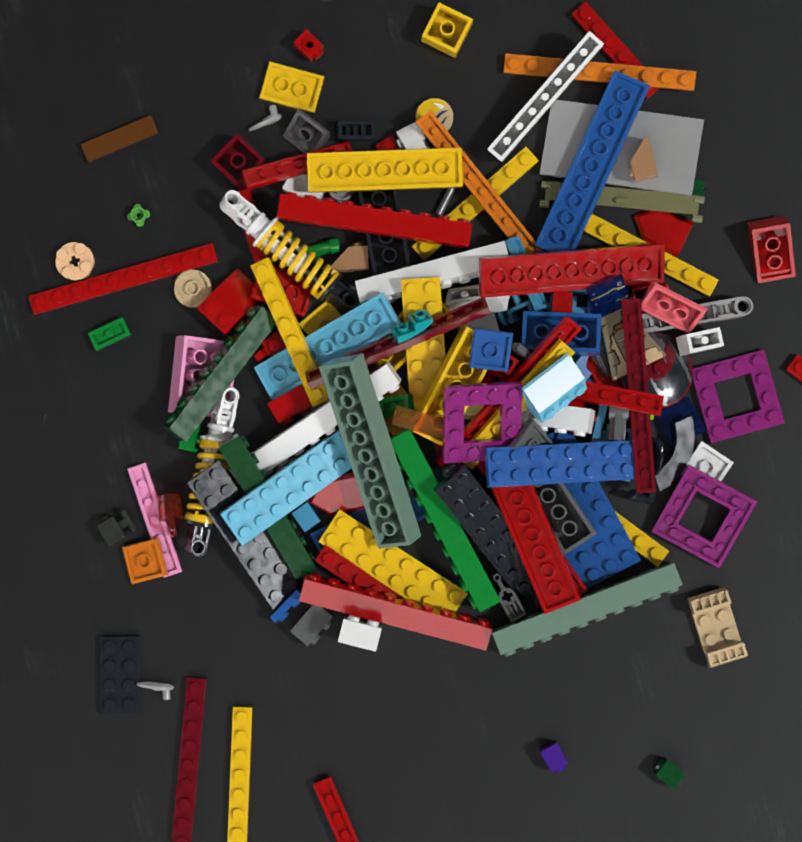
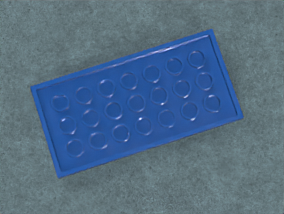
(611, 547)

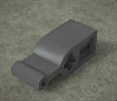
(513, 600)

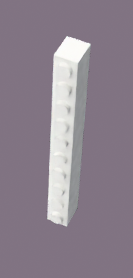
(315, 424)

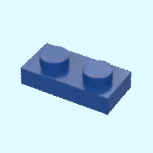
(281, 613)

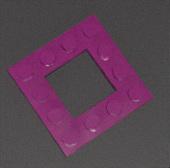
(454, 401)
(770, 410)
(739, 507)

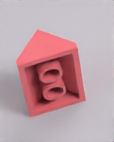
(672, 307)

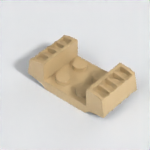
(717, 627)

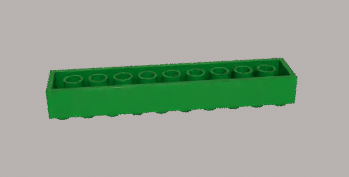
(445, 524)

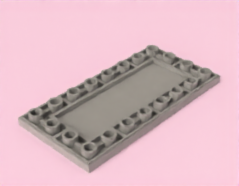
(672, 139)

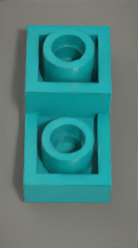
(417, 323)

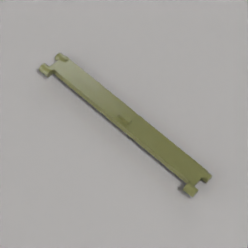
(636, 200)

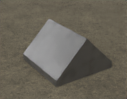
(306, 133)

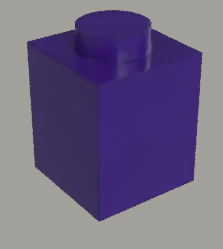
(554, 757)

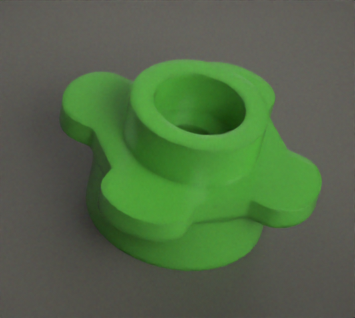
(138, 210)

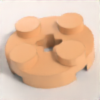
(84, 266)

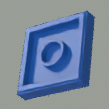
(490, 349)

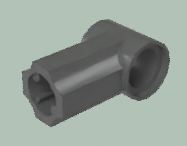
(617, 423)

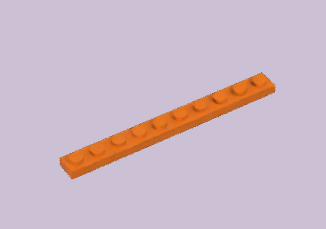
(602, 72)
(478, 184)

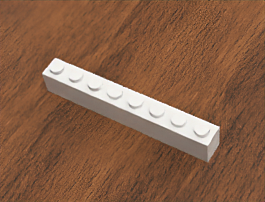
(545, 96)
(451, 269)
(566, 419)

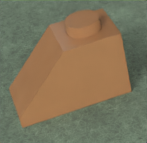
(643, 163)
(352, 259)

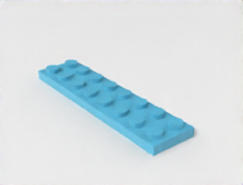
(340, 337)
(287, 488)

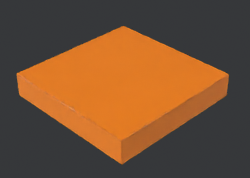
(145, 561)

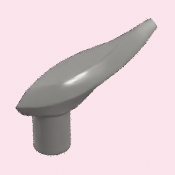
(272, 118)
(157, 686)

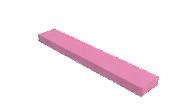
(147, 500)

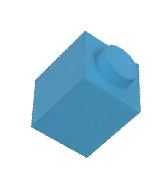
(305, 516)

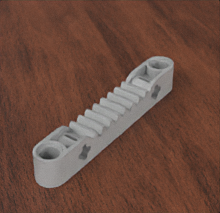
(716, 311)

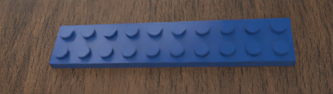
(593, 164)

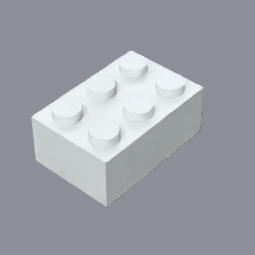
(360, 633)

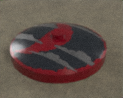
(668, 375)

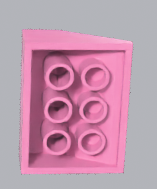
(190, 358)

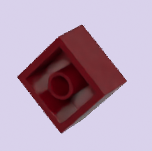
(234, 158)

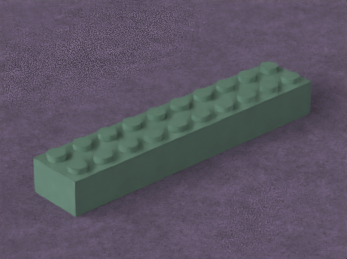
(370, 451)
(591, 606)

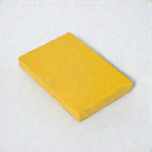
(291, 87)

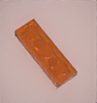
(418, 422)

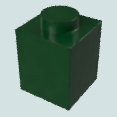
(668, 773)

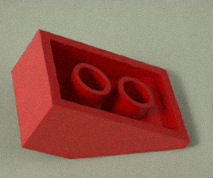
(772, 249)
(229, 302)

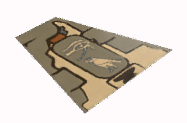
(614, 340)

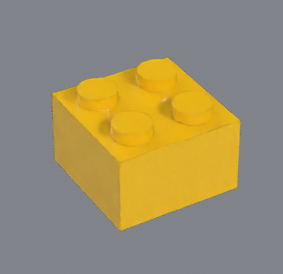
(447, 30)

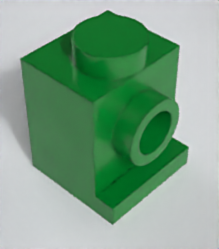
(192, 442)

